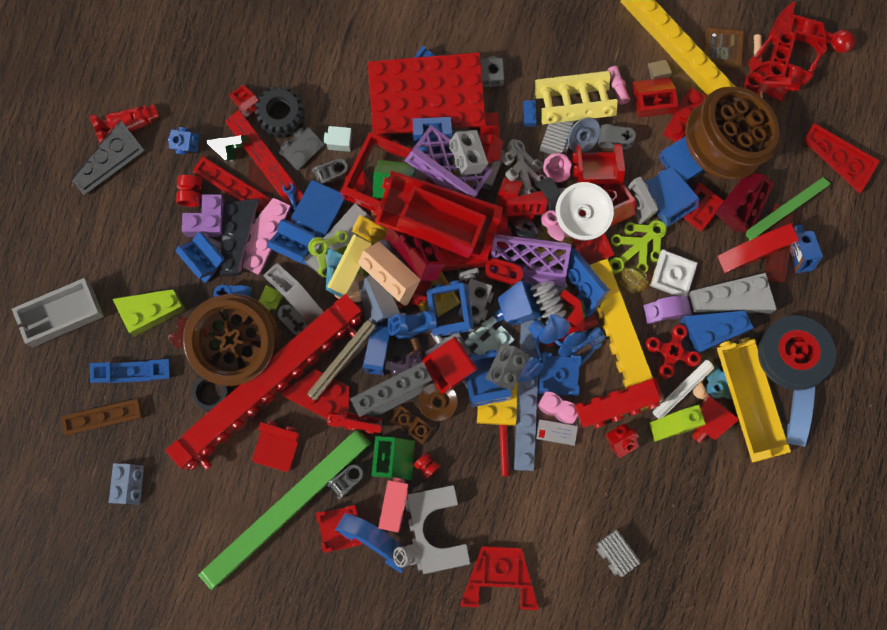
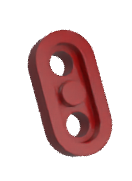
(504, 271)

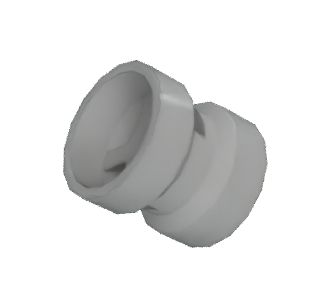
(407, 555)

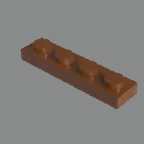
(101, 417)

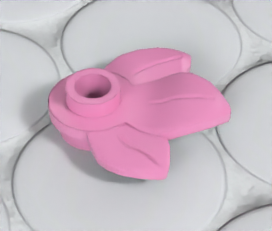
(550, 221)

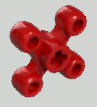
(675, 343)

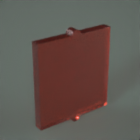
(258, 180)

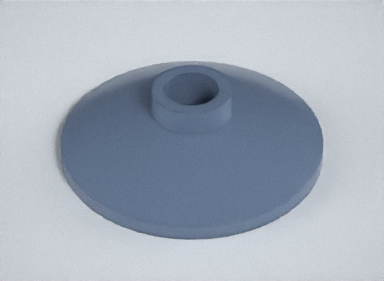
(584, 133)

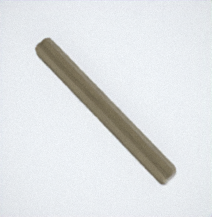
(341, 360)

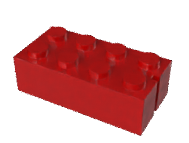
(441, 222)

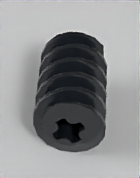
(525, 229)

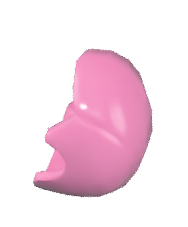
(557, 167)

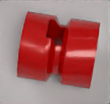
(189, 191)

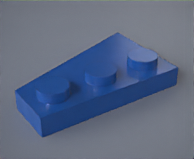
(587, 282)

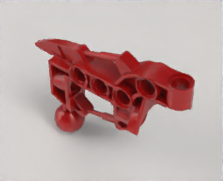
(791, 77)

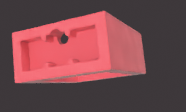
(393, 505)

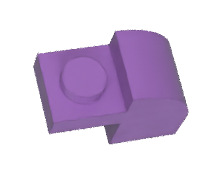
(667, 308)

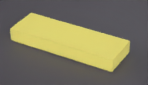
(348, 265)

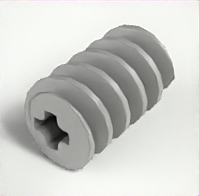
(548, 299)

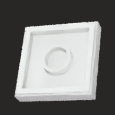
(673, 274)

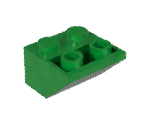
(393, 458)

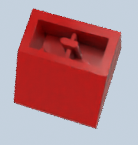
(655, 97)
(449, 365)

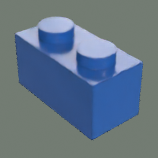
(529, 113)

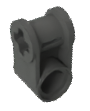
(613, 135)
(329, 172)
(345, 481)

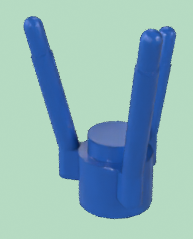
(593, 338)

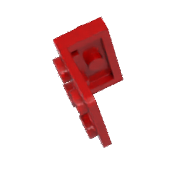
(276, 446)

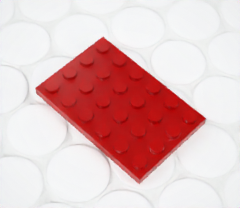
(426, 90)

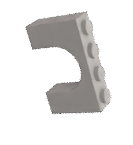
(421, 505)

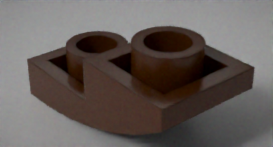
(410, 424)

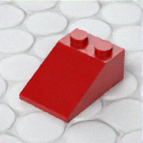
(623, 202)

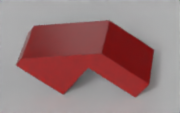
(576, 317)

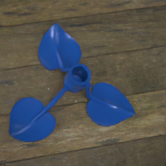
(555, 329)

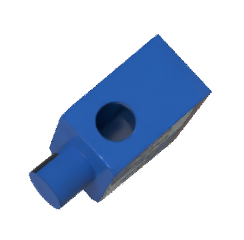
(805, 253)

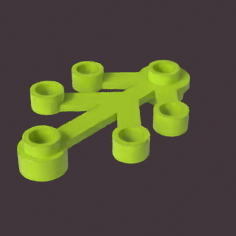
(639, 244)
(323, 249)

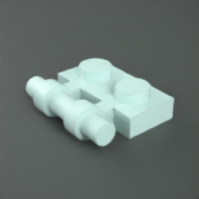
(493, 342)

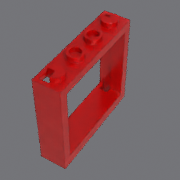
(381, 142)

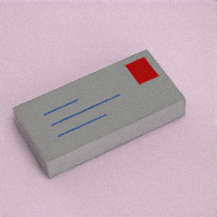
(556, 432)

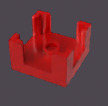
(331, 538)

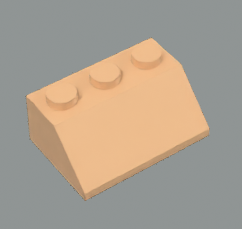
(389, 272)

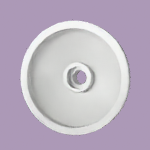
(593, 202)

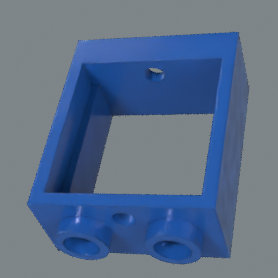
(468, 324)

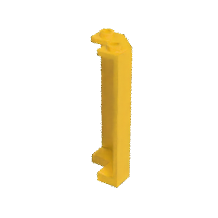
(752, 399)

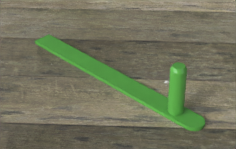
(787, 208)

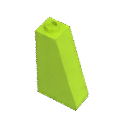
(677, 423)

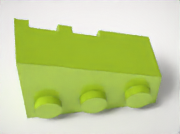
(148, 310)

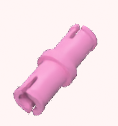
(618, 85)

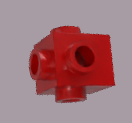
(623, 440)

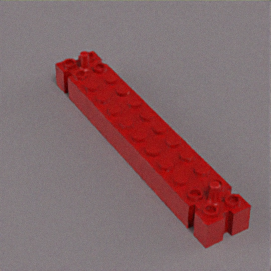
(249, 397)

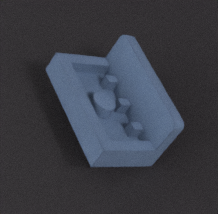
(126, 484)

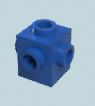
(183, 140)

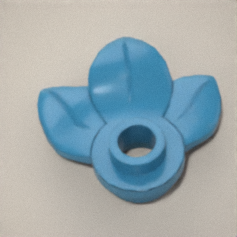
(718, 379)

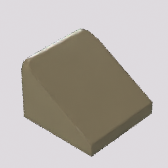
(659, 69)

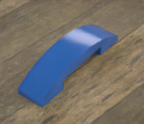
(129, 372)
(371, 536)

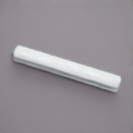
(683, 389)

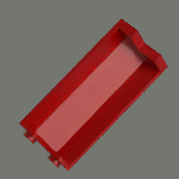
(396, 193)

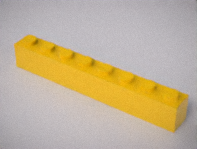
(678, 44)
(620, 330)

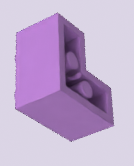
(208, 221)

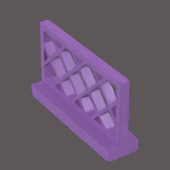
(442, 174)
(533, 273)

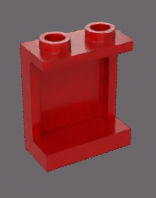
(599, 166)

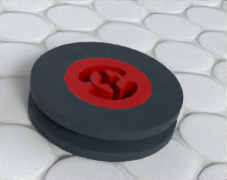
(809, 339)

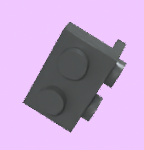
(300, 147)

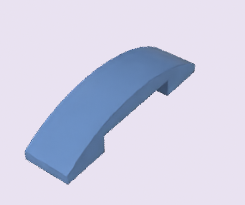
(800, 417)

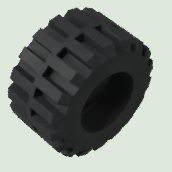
(275, 98)

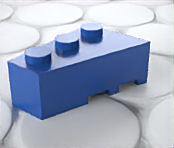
(713, 329)

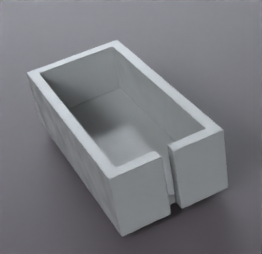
(57, 312)

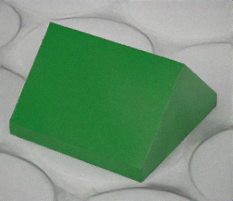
(383, 170)

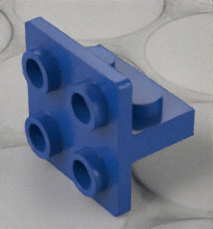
(291, 241)
(201, 256)

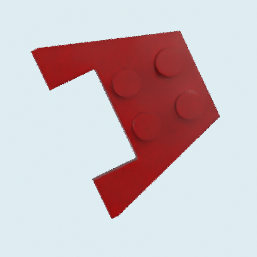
(500, 569)

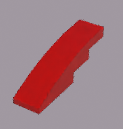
(757, 248)

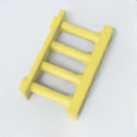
(575, 84)

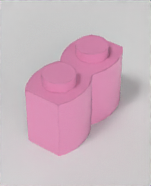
(563, 410)

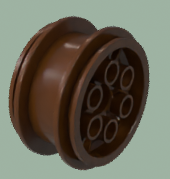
(732, 133)
(200, 350)

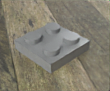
(645, 204)

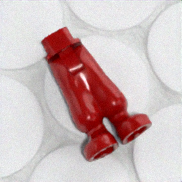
(132, 119)

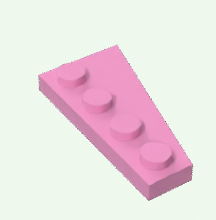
(261, 232)

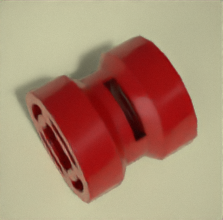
(424, 461)

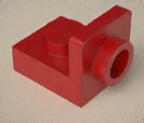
(420, 295)

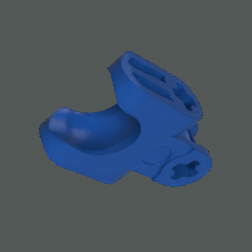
(408, 326)

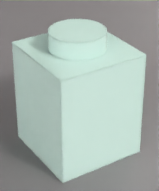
(338, 138)

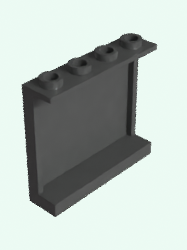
(392, 392)

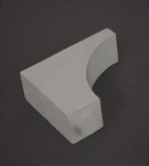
(293, 293)

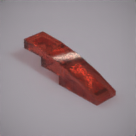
(778, 262)

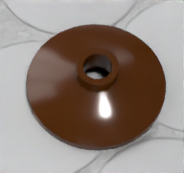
(433, 412)

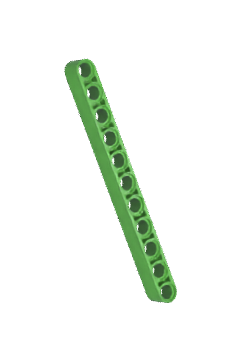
(284, 509)

